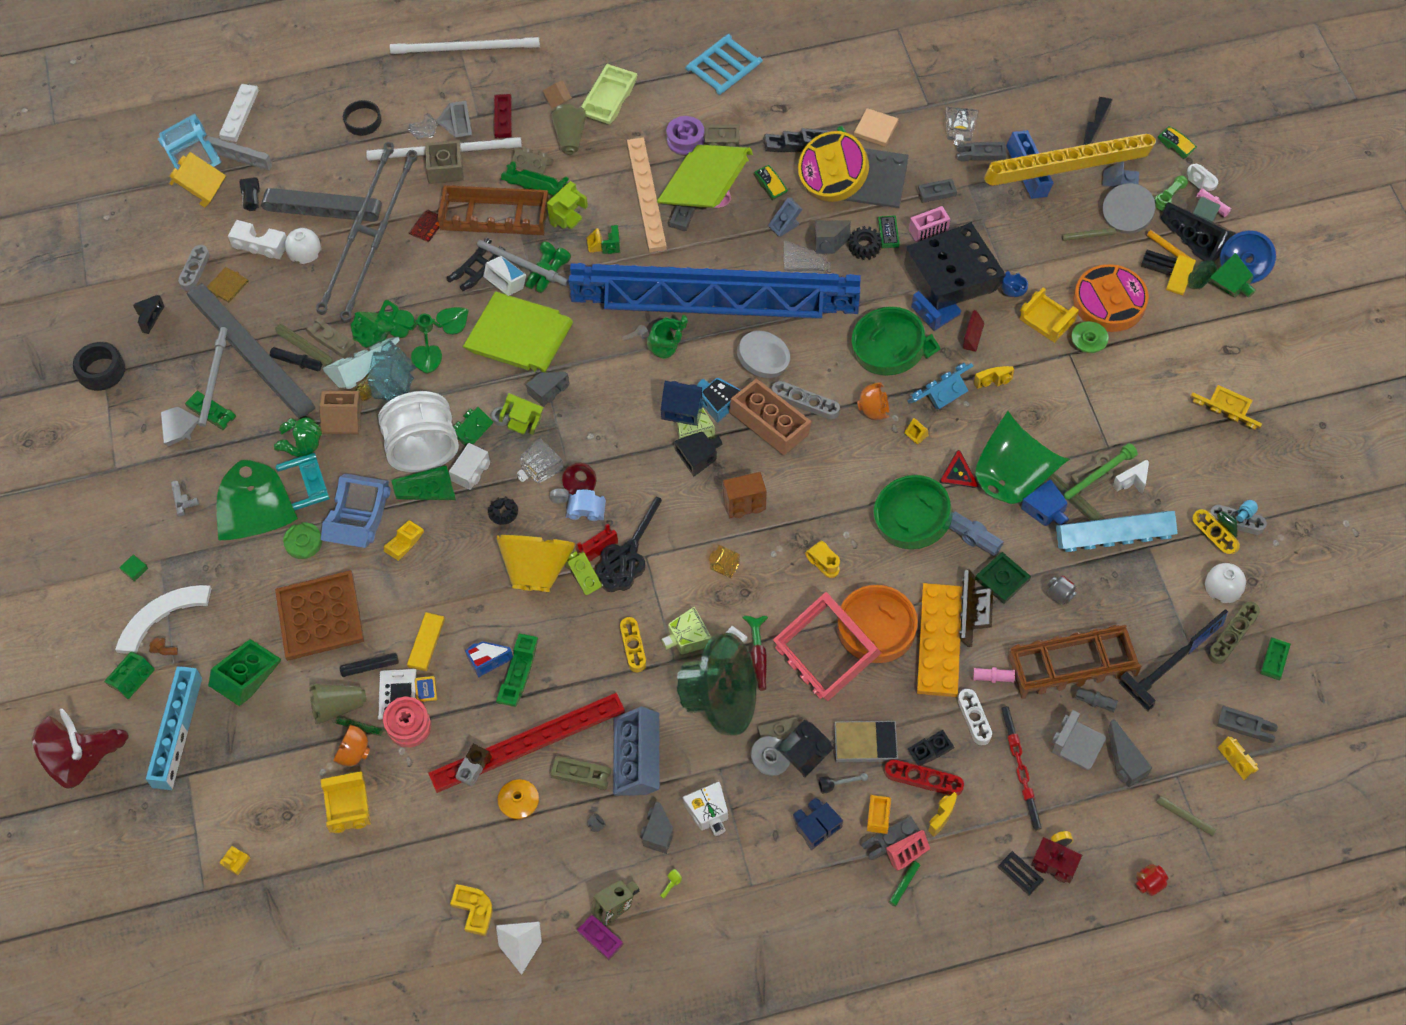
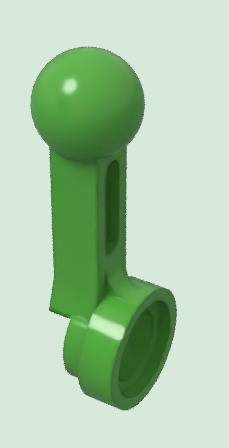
(1179, 183)

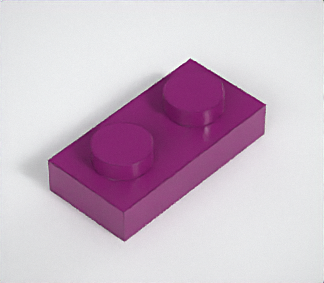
(600, 937)

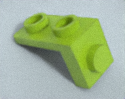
(583, 572)

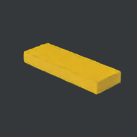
(426, 641)

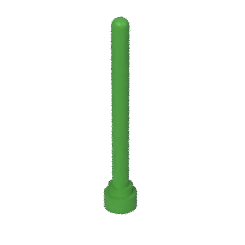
(1127, 452)

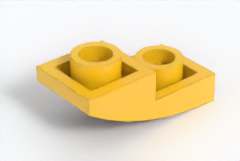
(998, 375)
(945, 810)

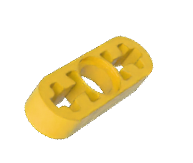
(1222, 545)
(635, 637)

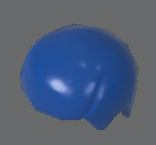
(1014, 285)

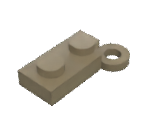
(1078, 477)

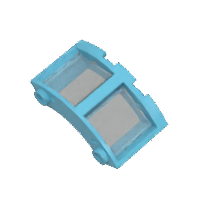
(188, 137)

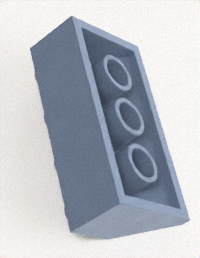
(636, 753)

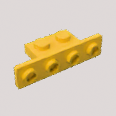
(1230, 403)

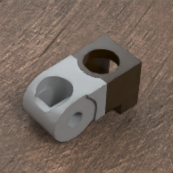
(473, 764)

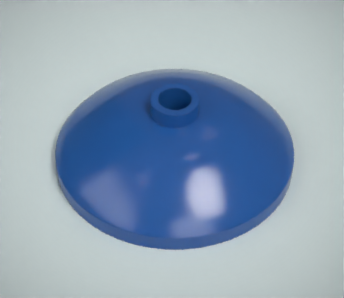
(1251, 245)

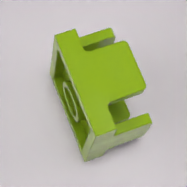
(563, 204)
(521, 414)

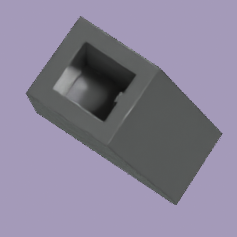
(547, 386)
(658, 831)

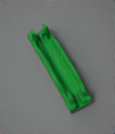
(532, 180)

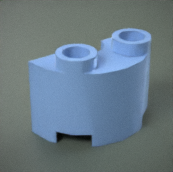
(585, 504)

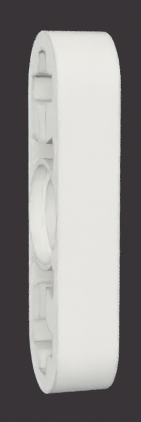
(985, 728)

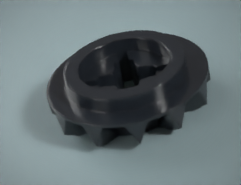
(507, 516)

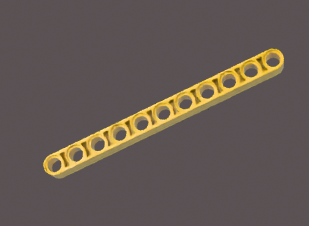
(1069, 159)

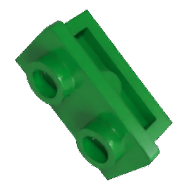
(473, 426)

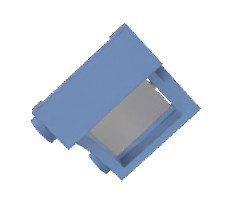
(357, 511)

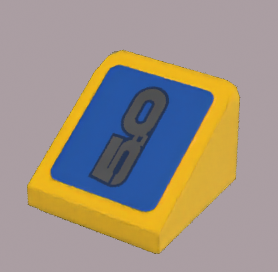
(426, 689)

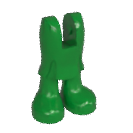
(548, 252)

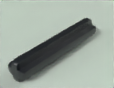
(369, 664)

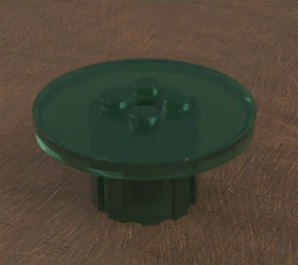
(720, 684)

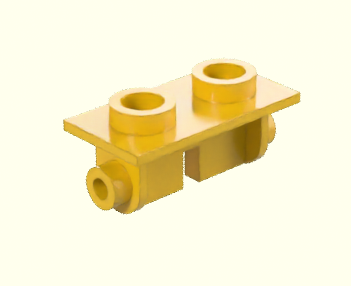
(1234, 754)

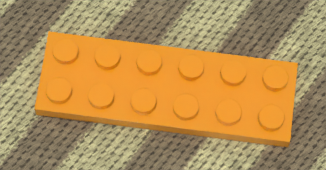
(939, 640)

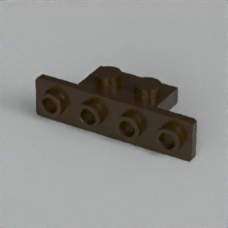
(976, 608)

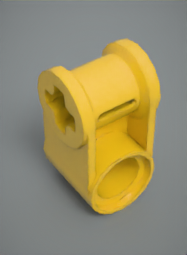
(824, 559)

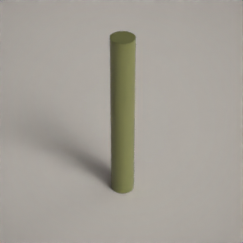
(1088, 234)
(1186, 816)

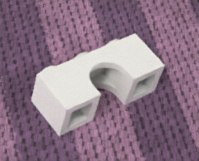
(244, 237)

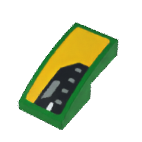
(1181, 144)
(771, 181)

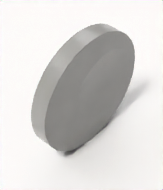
(1129, 208)
(763, 354)

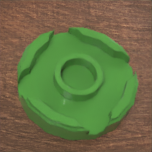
(302, 540)

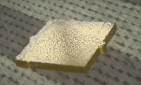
(227, 284)

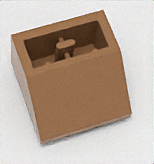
(340, 412)

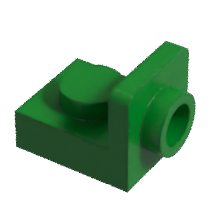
(613, 244)

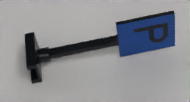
(1139, 690)

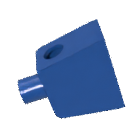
(1046, 505)

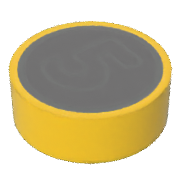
(1063, 838)

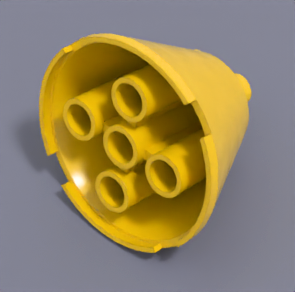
(532, 561)

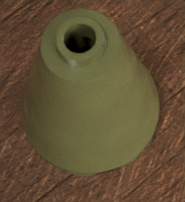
(569, 126)
(334, 700)

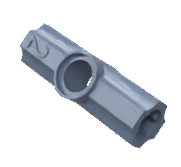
(975, 534)

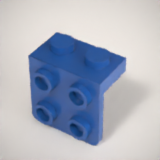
(932, 316)

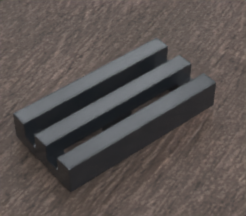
(1160, 260)
(1033, 886)

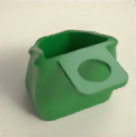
(373, 327)

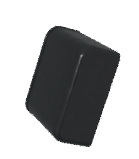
(950, 270)

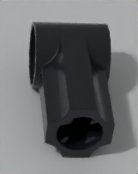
(249, 190)

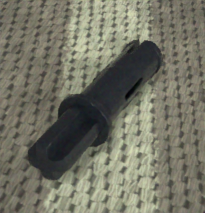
(296, 359)

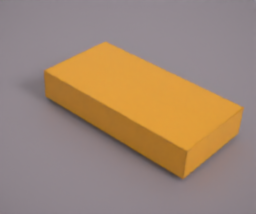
(879, 814)

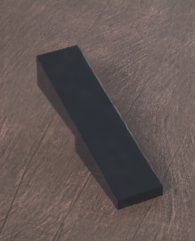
(1093, 128)

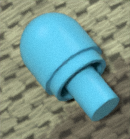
(1247, 510)

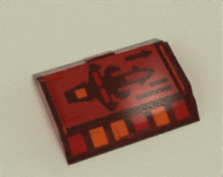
(425, 226)

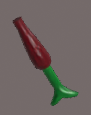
(758, 652)

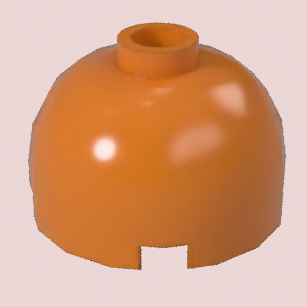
(874, 402)
(352, 747)

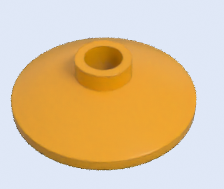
(520, 807)

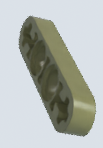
(1235, 633)

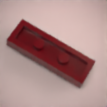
(503, 116)

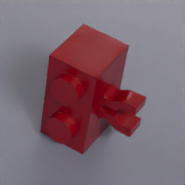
(1056, 860)

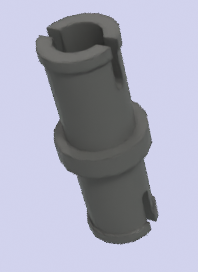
(1096, 699)

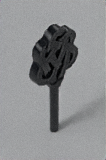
(618, 560)

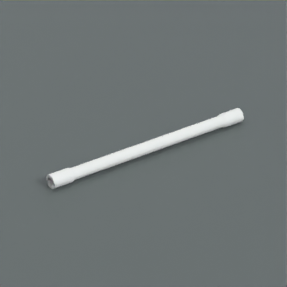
(468, 45)
(471, 146)

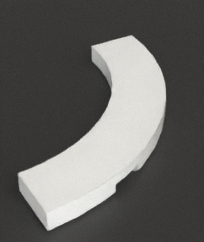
(157, 610)

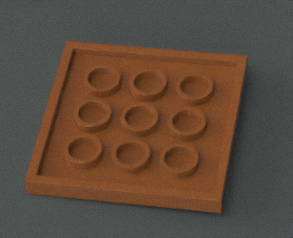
(319, 615)

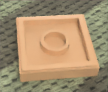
(876, 127)

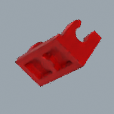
(595, 545)

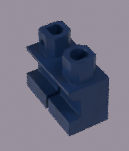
(819, 824)

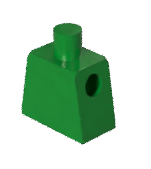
(1234, 277)

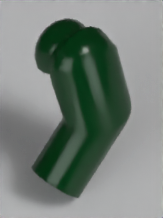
(1229, 522)

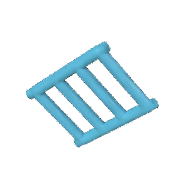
(716, 48)

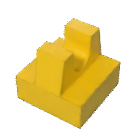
(234, 860)

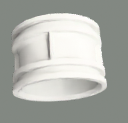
(418, 431)

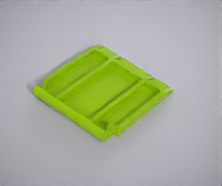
(705, 176)
(518, 333)

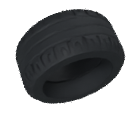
(94, 352)

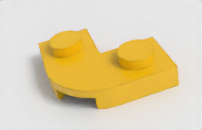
(478, 905)

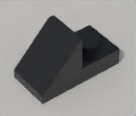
(149, 312)

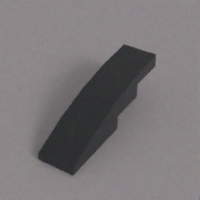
(790, 141)

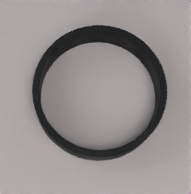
(359, 105)

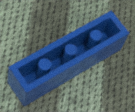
(1021, 145)

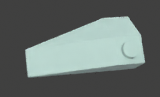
(351, 370)

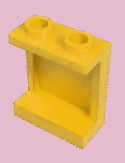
(197, 177)
(1047, 316)
(346, 802)

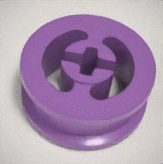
(684, 127)

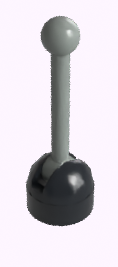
(827, 784)

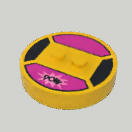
(833, 166)

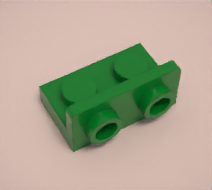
(130, 674)

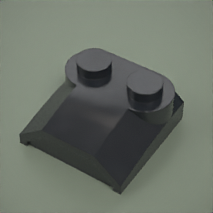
(805, 747)

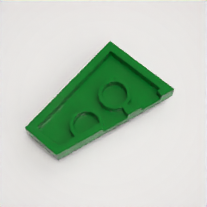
(425, 485)

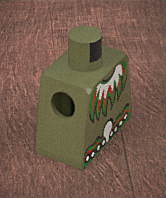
(613, 901)

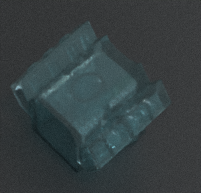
(390, 373)

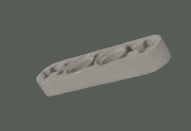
(807, 396)

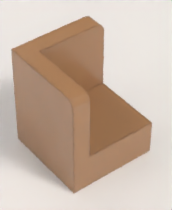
(557, 94)

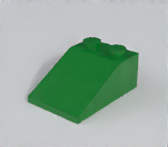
(243, 672)

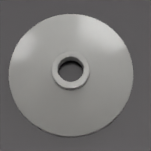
(767, 747)

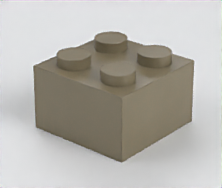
(444, 161)

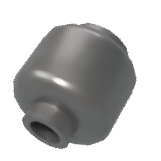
(1061, 590)

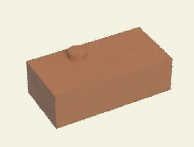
(770, 416)

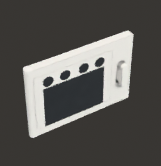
(395, 687)

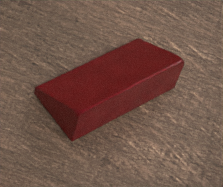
(973, 332)

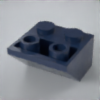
(681, 403)

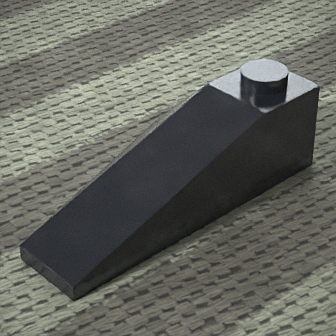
(1196, 232)

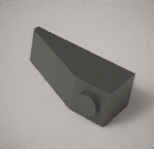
(1128, 760)

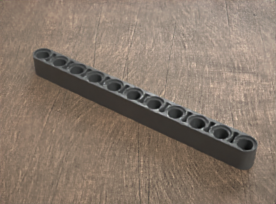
(251, 351)

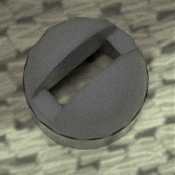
(596, 822)

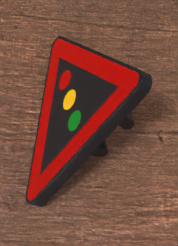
(958, 472)

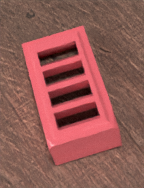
(899, 847)

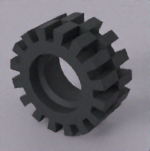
(868, 235)

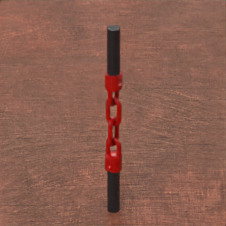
(1028, 793)

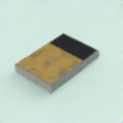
(866, 741)

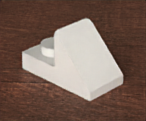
(1136, 475)

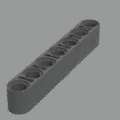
(319, 204)

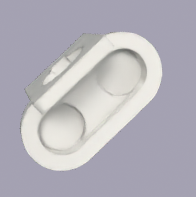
(1201, 177)

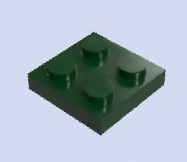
(1003, 577)

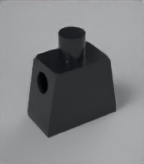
(697, 451)

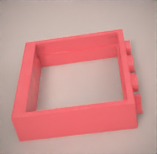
(803, 620)

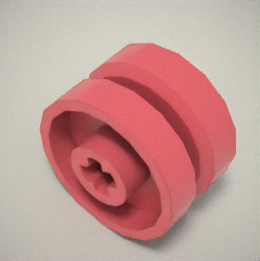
(402, 711)

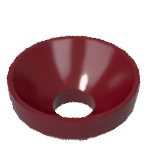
(572, 484)

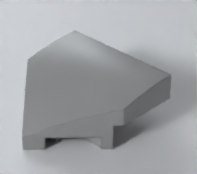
(177, 425)

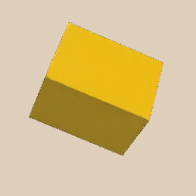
(594, 241)
(916, 431)

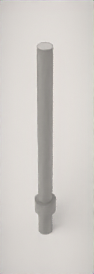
(550, 275)
(219, 346)

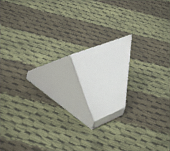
(519, 942)

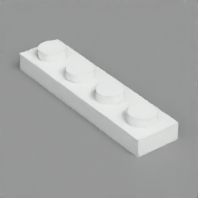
(238, 113)

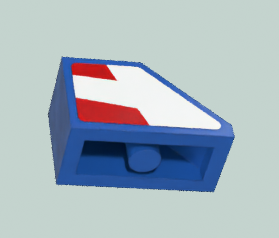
(487, 656)

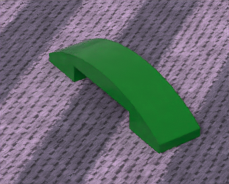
(518, 671)

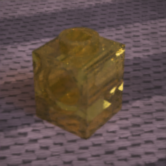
(724, 561)

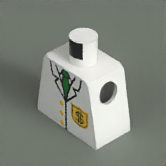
(708, 808)

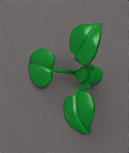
(428, 357)

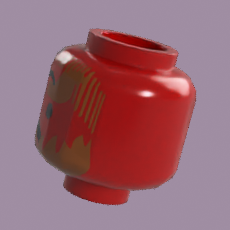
(1151, 879)

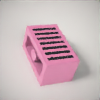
(929, 224)

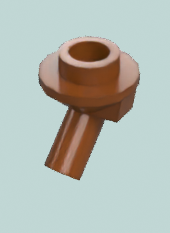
(158, 646)

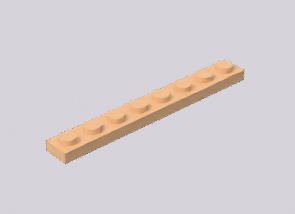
(646, 195)

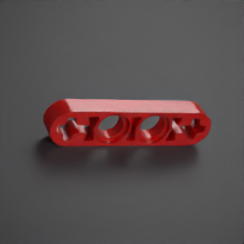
(925, 774)

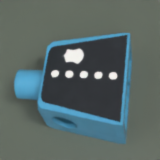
(717, 397)

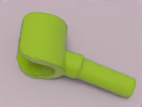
(675, 879)

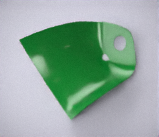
(1017, 460)
(252, 512)

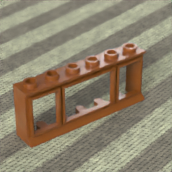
(493, 196)
(1080, 677)

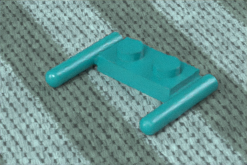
(312, 479)

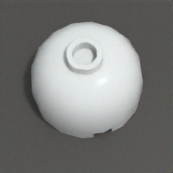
(302, 245)
(1225, 582)

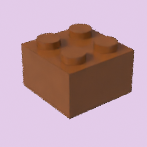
(744, 495)

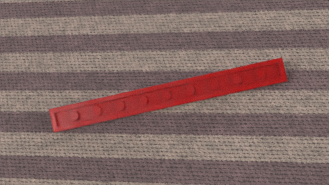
(535, 738)

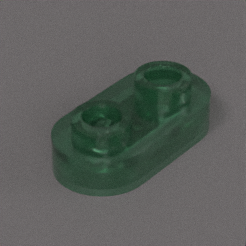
(1201, 274)

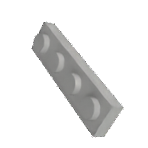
(241, 154)

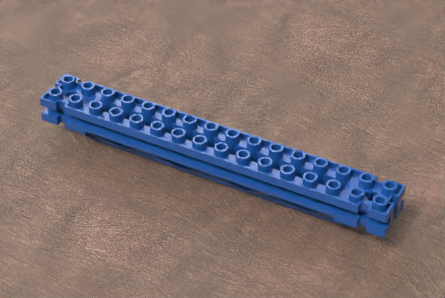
(729, 290)

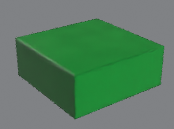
(133, 568)

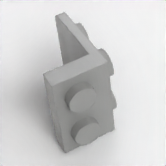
(1077, 742)

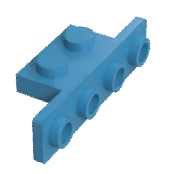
(946, 390)

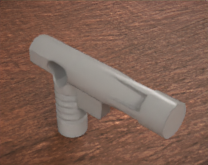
(182, 499)

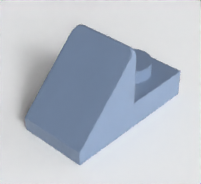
(1117, 176)
(786, 217)

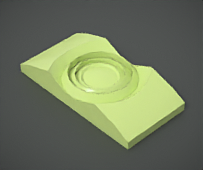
(609, 93)

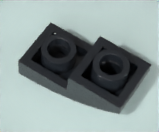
(931, 748)

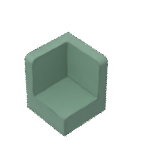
(1207, 208)

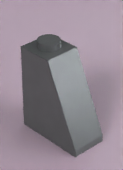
(831, 235)

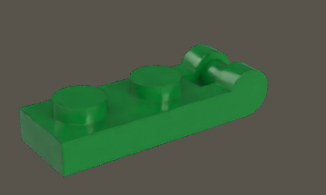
(215, 412)

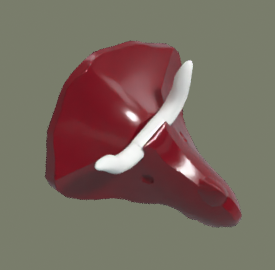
(70, 754)

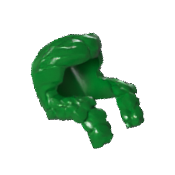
(661, 338)
(305, 433)

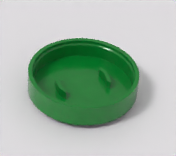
(889, 341)
(913, 512)

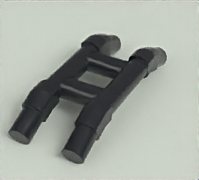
(465, 268)

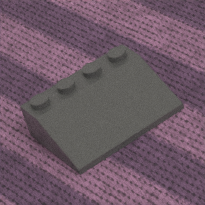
(884, 179)

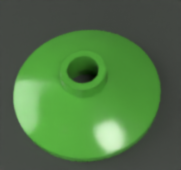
(1090, 331)

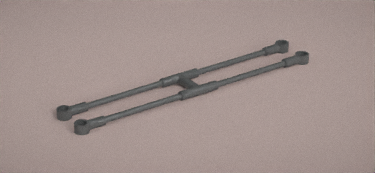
(378, 234)

